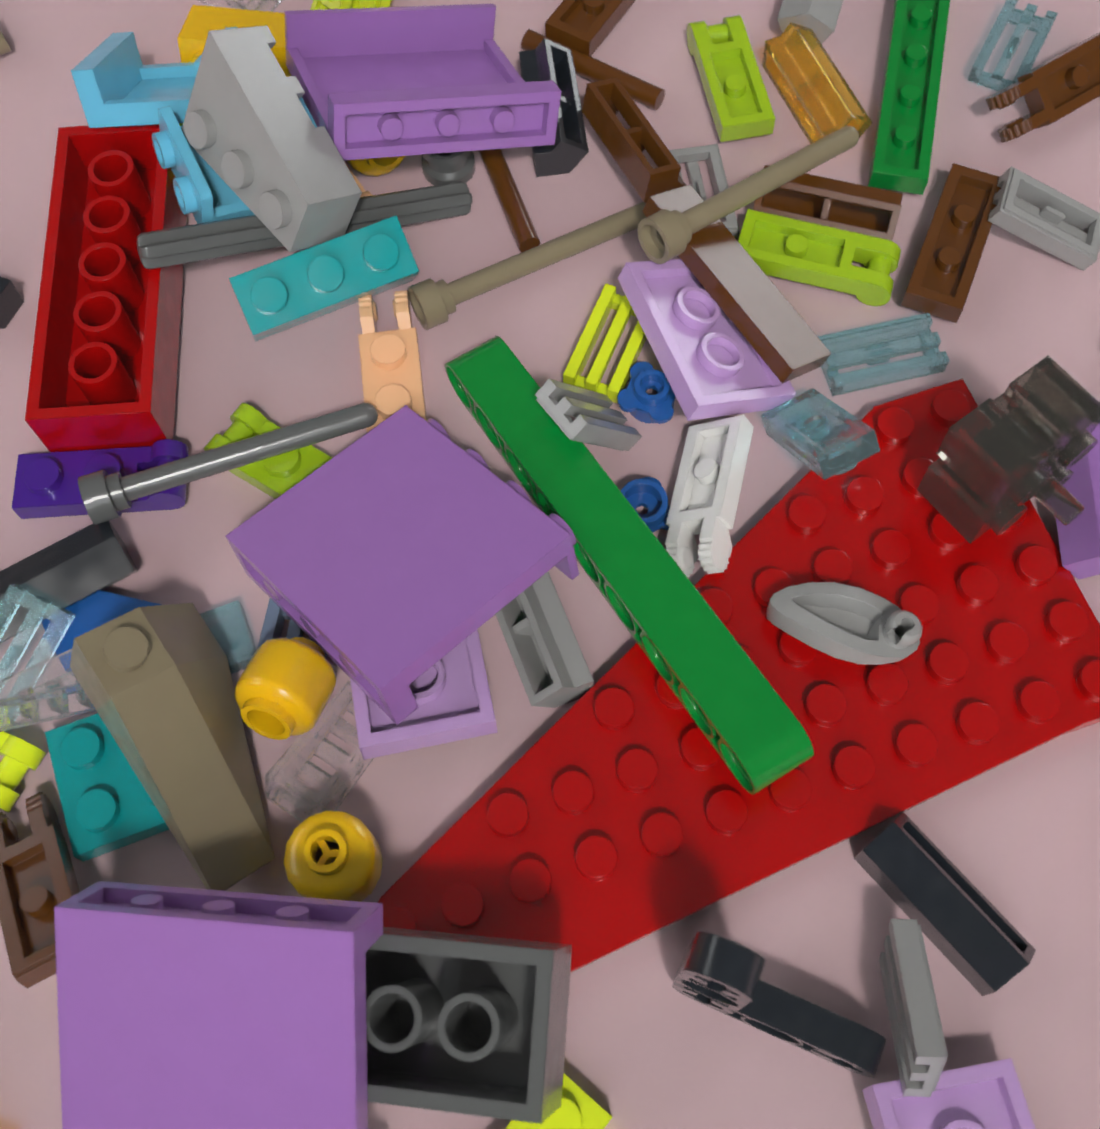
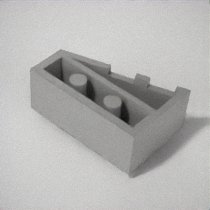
(263, 143)

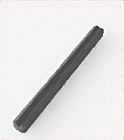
(249, 234)

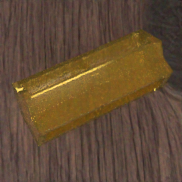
(811, 84)

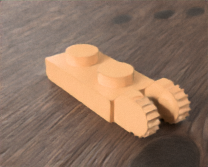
(390, 360)

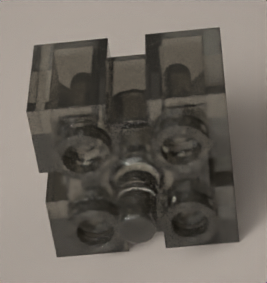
(1014, 452)

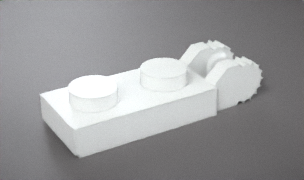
(708, 493)

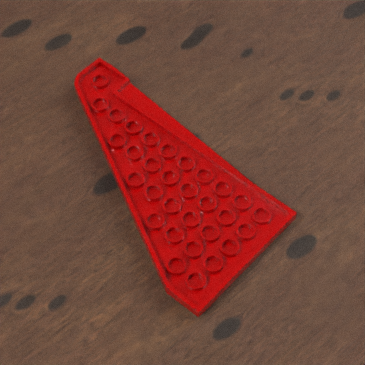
(635, 815)

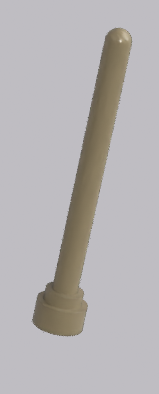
(668, 232)
(436, 300)

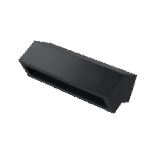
(556, 63)
(70, 569)
(946, 906)

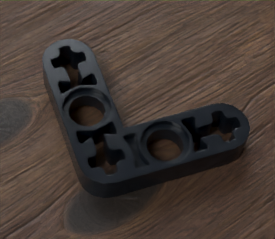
(728, 981)

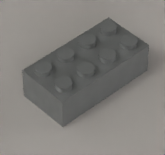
(467, 1023)

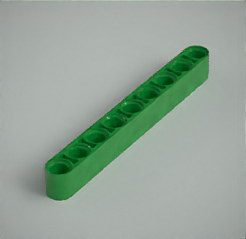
(634, 572)

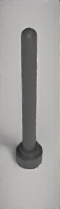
(108, 494)

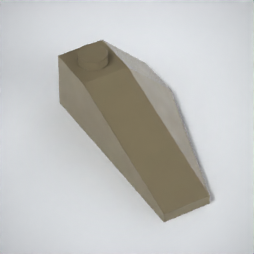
(176, 719)

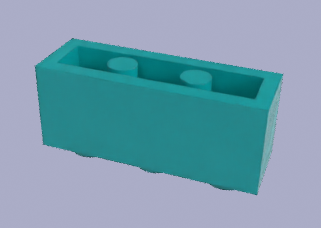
(324, 278)

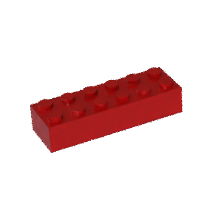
(103, 320)

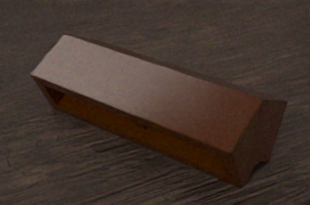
(626, 146)
(835, 205)

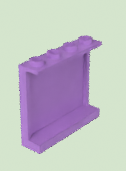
(415, 81)
(399, 553)
(212, 1009)

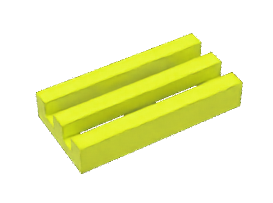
(572, 375)

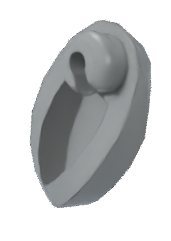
(845, 622)

